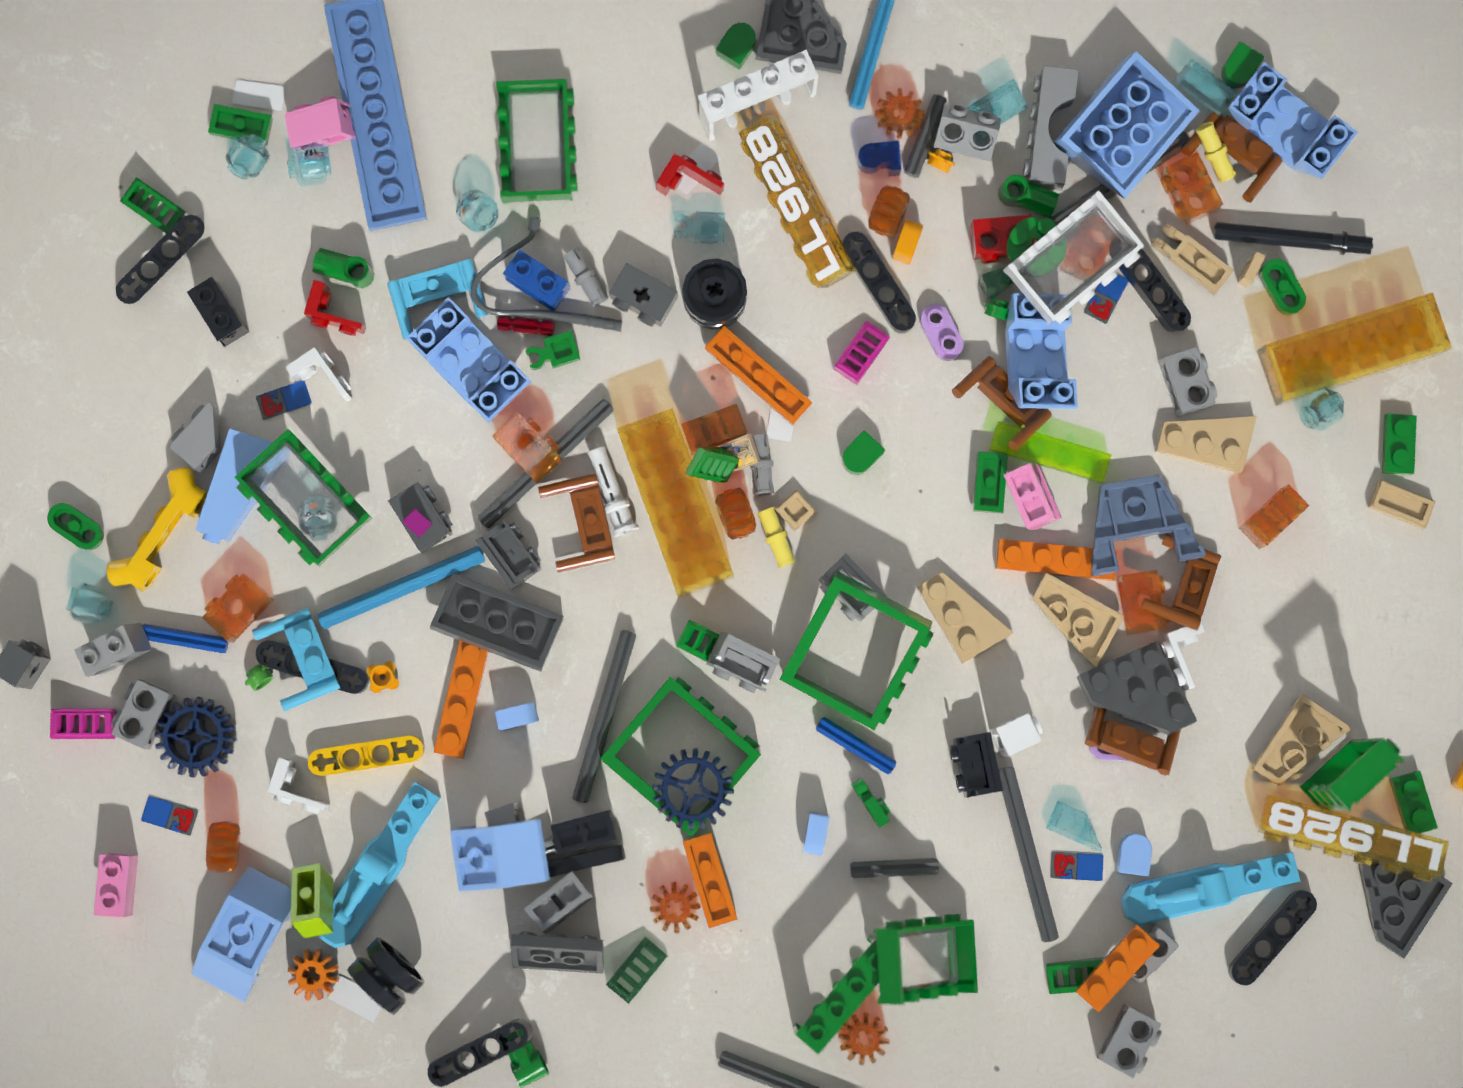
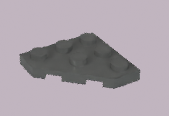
(798, 26)
(1140, 689)
(1400, 905)

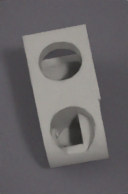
(1166, 948)

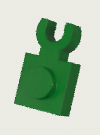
(559, 351)
(876, 808)

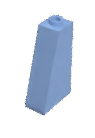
(225, 505)

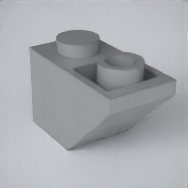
(200, 440)

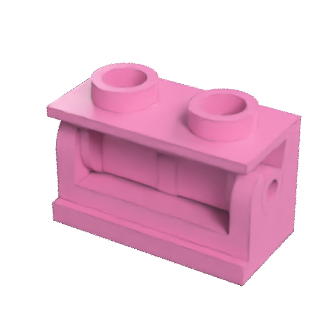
(319, 123)
(1032, 496)
(115, 885)

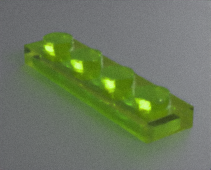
(1052, 453)

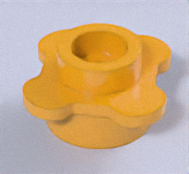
(940, 160)
(389, 682)

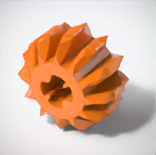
(304, 980)

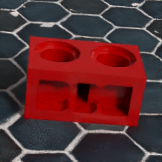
(999, 230)

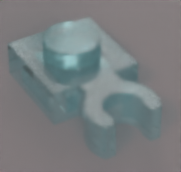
(707, 227)

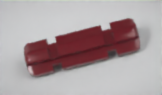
(526, 325)

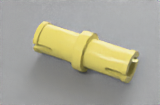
(1215, 151)
(776, 537)

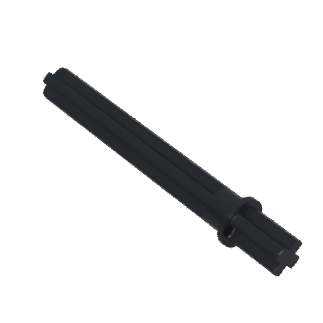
(1293, 238)

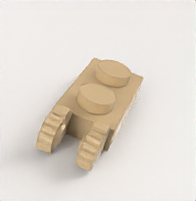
(1194, 259)

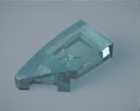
(1073, 825)

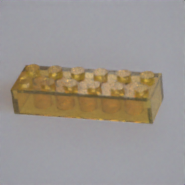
(1354, 349)
(675, 503)

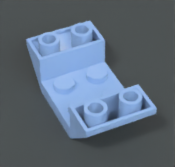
(1289, 125)
(1037, 358)
(468, 360)
(499, 855)
(243, 933)

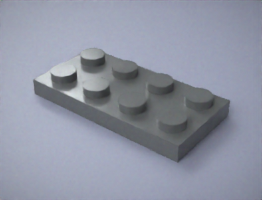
(496, 622)

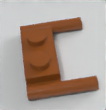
(1242, 147)
(994, 384)
(589, 518)
(1191, 591)
(1132, 743)

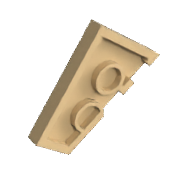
(1210, 442)
(1078, 617)
(961, 618)
(1298, 739)

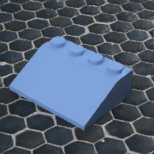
(1126, 125)

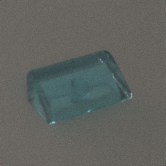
(1205, 87)
(1003, 103)

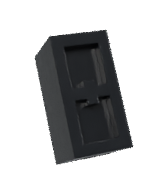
(217, 311)
(976, 765)
(584, 832)

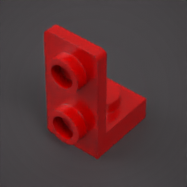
(671, 175)
(320, 299)

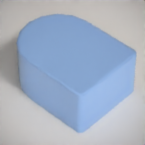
(516, 716)
(816, 833)
(1134, 855)

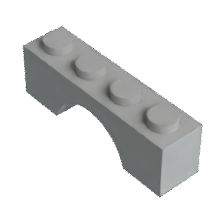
(1047, 163)

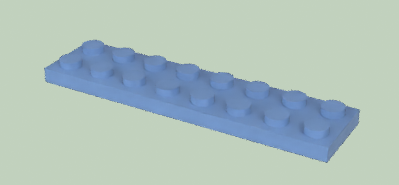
(377, 113)

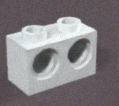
(1016, 734)

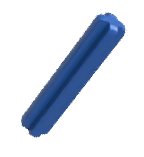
(185, 638)
(856, 745)

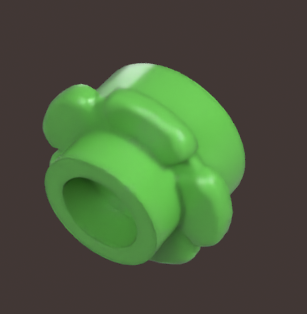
(258, 677)

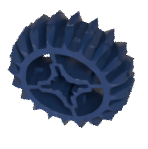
(169, 735)
(684, 814)

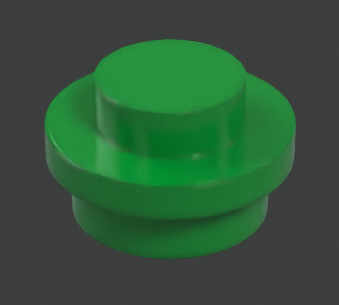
(997, 308)

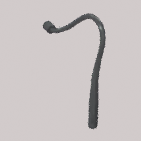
(575, 318)

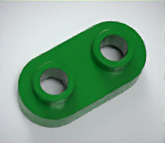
(1285, 286)
(76, 527)

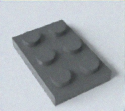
(557, 953)

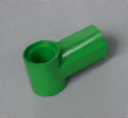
(1031, 198)
(341, 267)
(526, 1062)

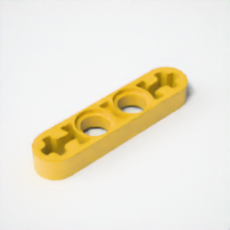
(365, 752)

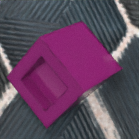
(417, 523)

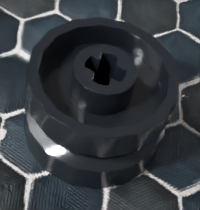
(719, 277)
(386, 975)

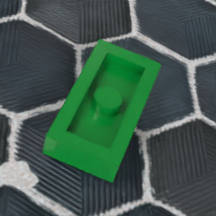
(233, 122)
(1399, 444)
(990, 482)
(1413, 802)

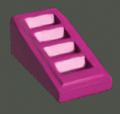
(848, 372)
(56, 723)

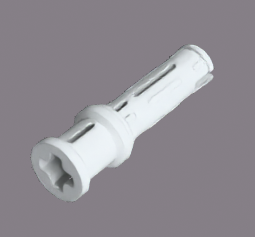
(616, 505)

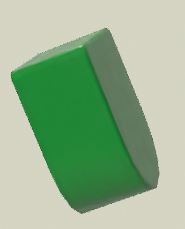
(737, 44)
(1241, 66)
(861, 454)

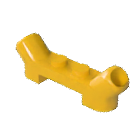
(140, 569)

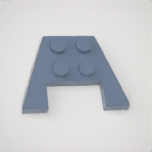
(1135, 511)

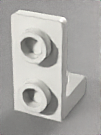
(306, 366)
(1171, 650)
(284, 775)

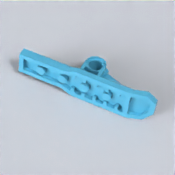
(378, 867)
(1204, 888)

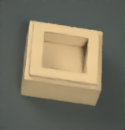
(1251, 269)
(795, 510)

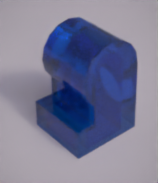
(880, 156)

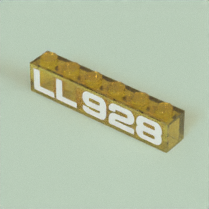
(796, 202)
(1353, 837)

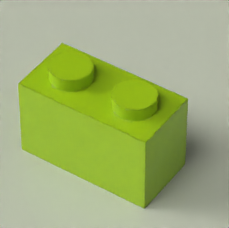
(312, 900)

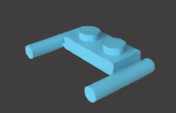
(430, 287)
(308, 654)

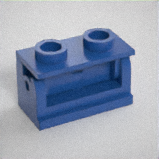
(536, 280)

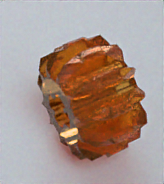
(898, 124)
(888, 211)
(735, 513)
(223, 846)
(673, 917)
(868, 1028)

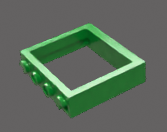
(908, 663)
(704, 708)

